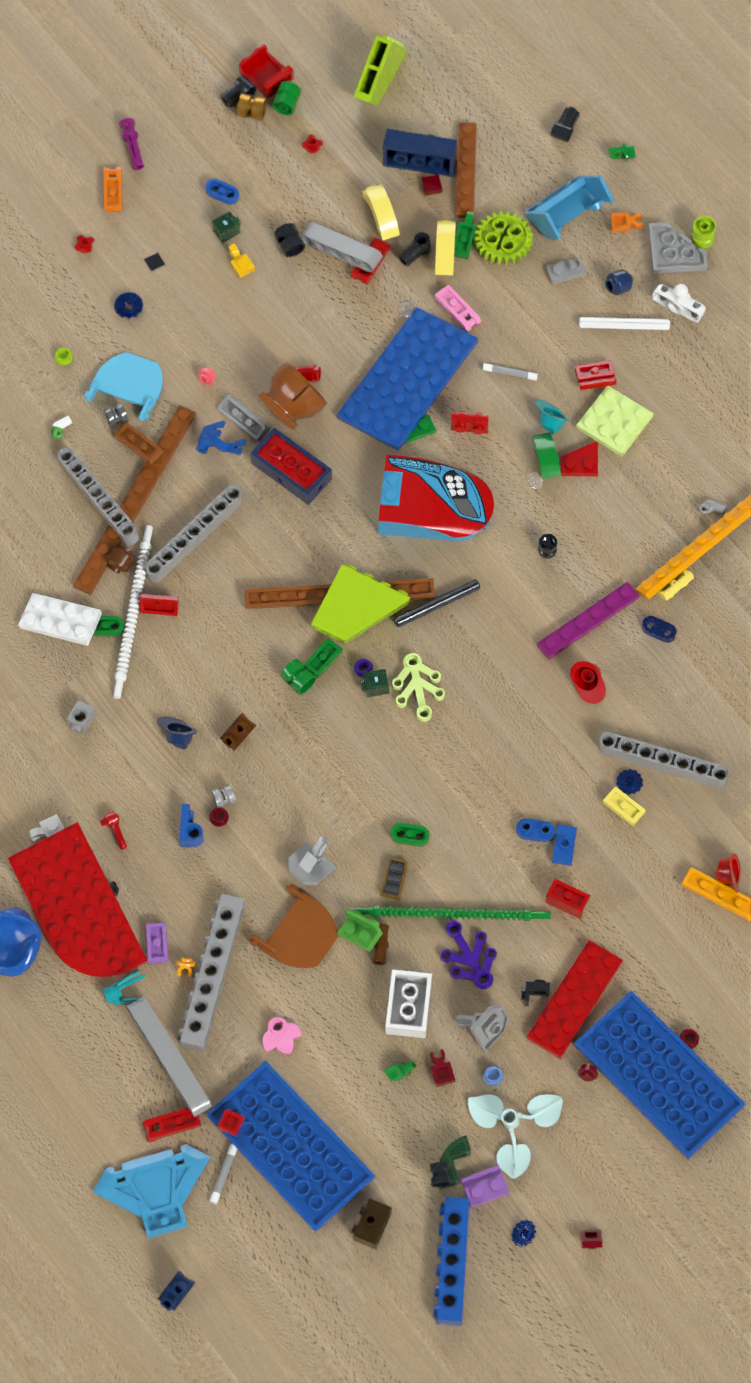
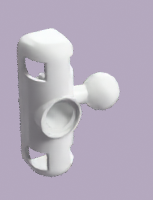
(679, 301)

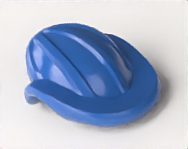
(18, 941)

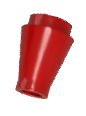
(310, 373)

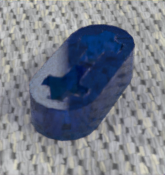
(658, 629)

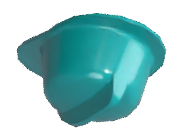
(550, 416)

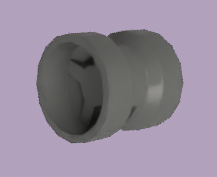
(112, 416)

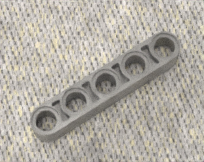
(341, 247)

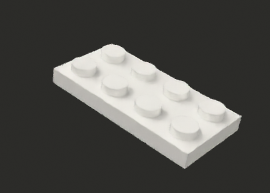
(60, 619)

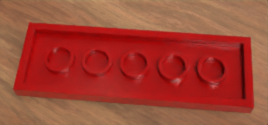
(574, 999)

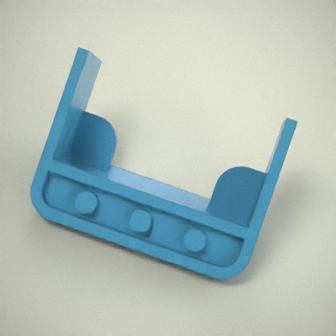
(567, 203)

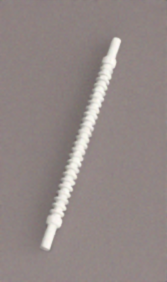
(120, 675)

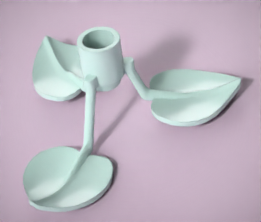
(489, 1108)

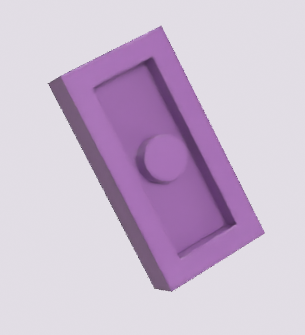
(157, 943)

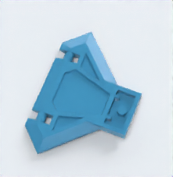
(155, 1187)

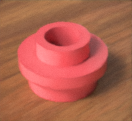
(206, 376)

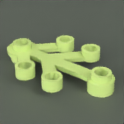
(417, 683)

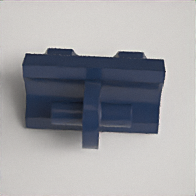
(175, 1291)

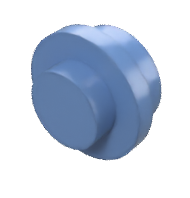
(493, 1075)

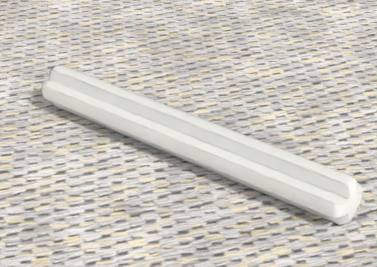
(624, 323)

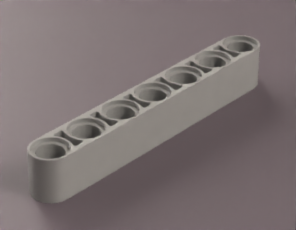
(101, 502)
(192, 541)
(669, 767)
(169, 1056)

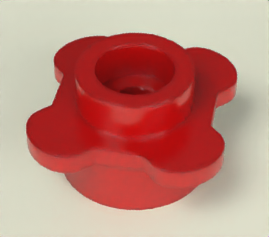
(312, 148)
(84, 248)

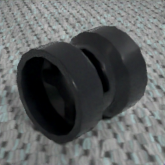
(547, 541)
(440, 1174)

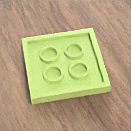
(614, 421)

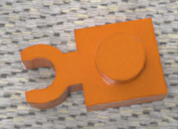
(622, 222)

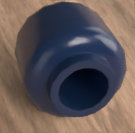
(619, 282)

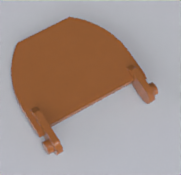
(302, 935)

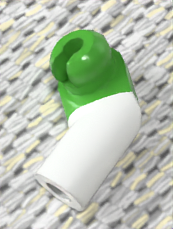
(58, 427)

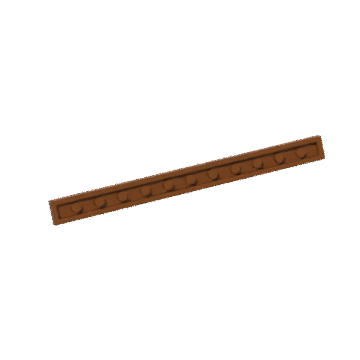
(135, 498)

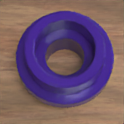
(362, 663)

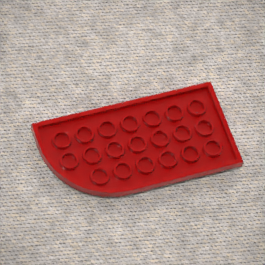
(77, 905)

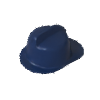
(177, 731)

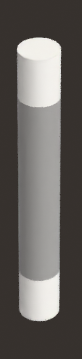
(509, 371)
(223, 1174)

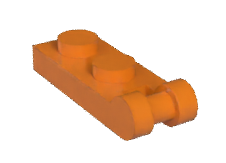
(113, 189)

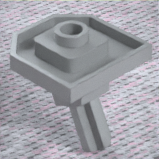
(309, 864)
(486, 1026)

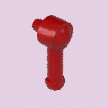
(112, 820)

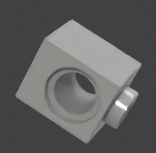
(81, 709)

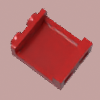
(265, 71)

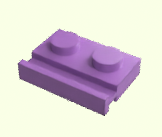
(485, 1186)

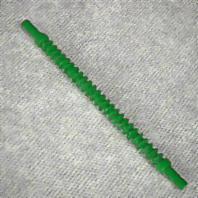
(527, 914)

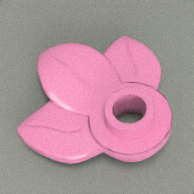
(282, 1038)

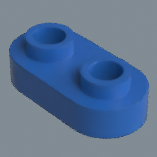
(223, 191)
(535, 830)

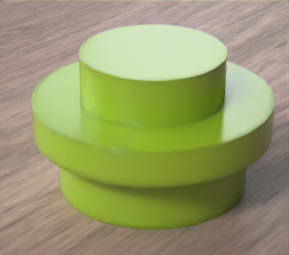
(63, 356)

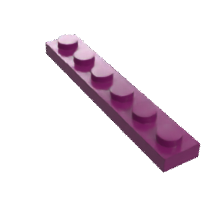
(587, 620)

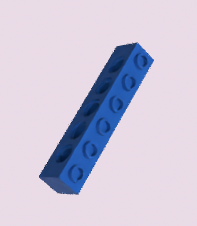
(452, 1314)

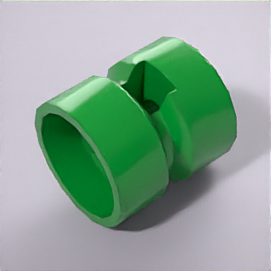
(286, 98)
(300, 678)

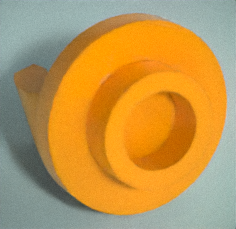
(185, 963)

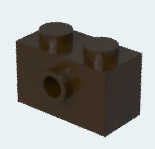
(372, 1223)

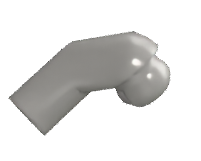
(710, 506)

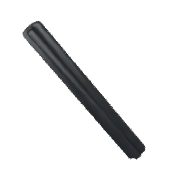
(437, 603)

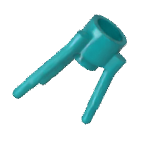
(113, 991)

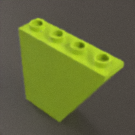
(380, 69)
(356, 605)

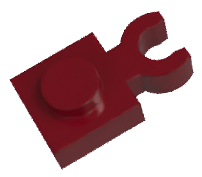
(442, 1071)

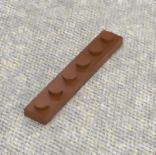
(466, 169)

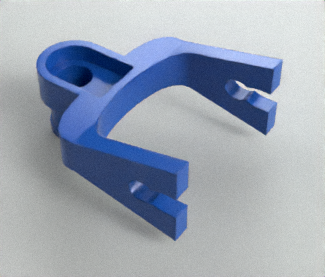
(209, 438)

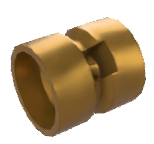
(251, 107)

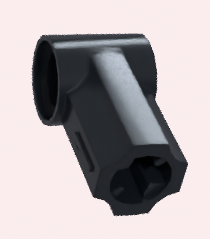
(241, 85)
(564, 127)
(414, 249)

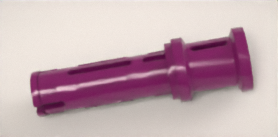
(131, 136)

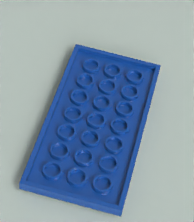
(407, 378)
(659, 1075)
(292, 1147)

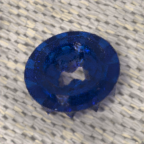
(130, 298)

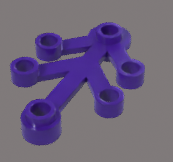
(470, 958)

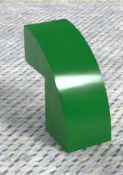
(546, 455)

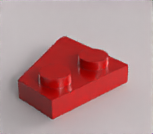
(581, 461)

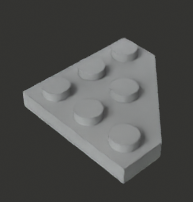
(674, 251)

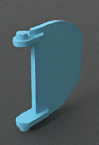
(130, 380)

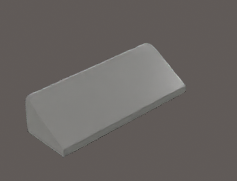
(244, 417)

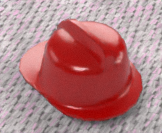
(588, 681)
(729, 871)

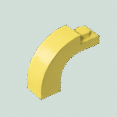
(382, 211)
(445, 247)

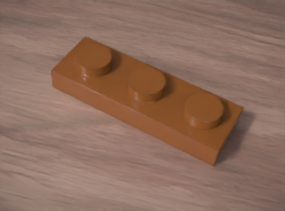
(138, 443)

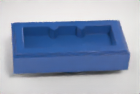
(564, 845)

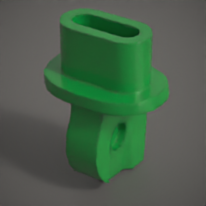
(622, 152)
(399, 1070)

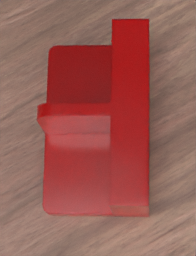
(567, 898)

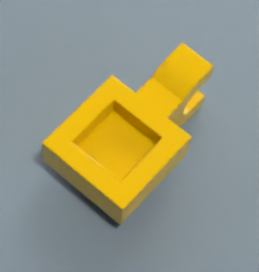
(241, 263)

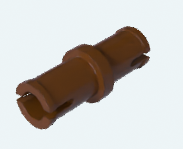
(381, 946)

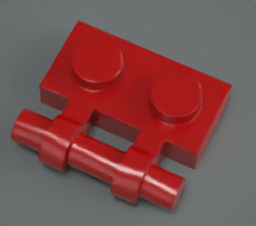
(466, 422)

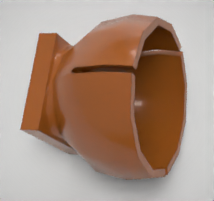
(292, 396)

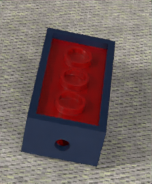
(291, 466)

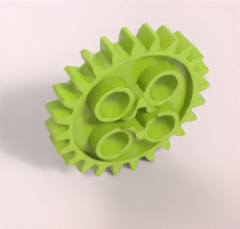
(489, 232)

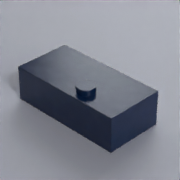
(419, 152)

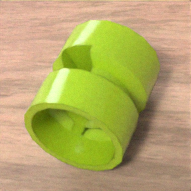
(703, 232)

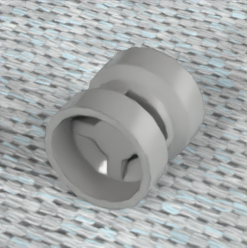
(228, 795)

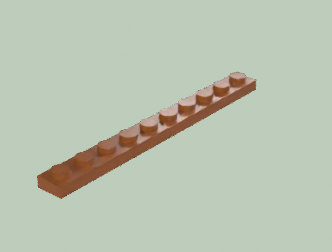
(315, 594)

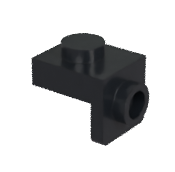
(535, 988)

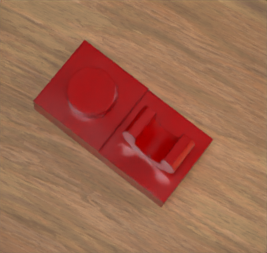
(159, 604)

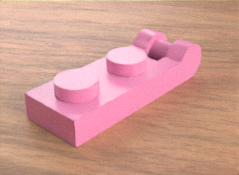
(457, 308)

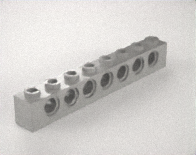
(198, 1039)

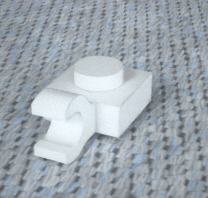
(48, 827)

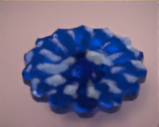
(629, 781)
(523, 1233)

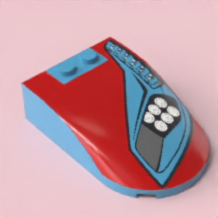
(432, 500)

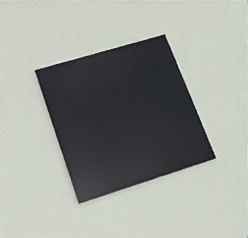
(154, 261)

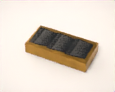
(394, 878)

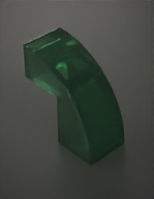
(456, 1150)

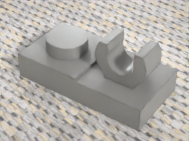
(566, 270)

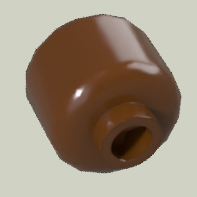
(120, 559)

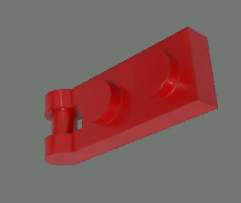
(383, 248)
(170, 1124)

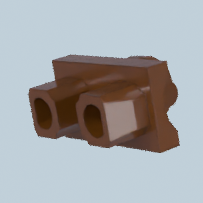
(237, 732)

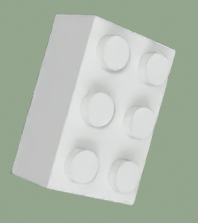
(408, 1003)

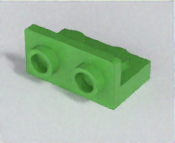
(360, 930)

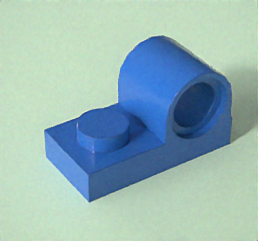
(188, 827)

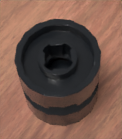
(289, 240)

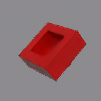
(231, 1122)

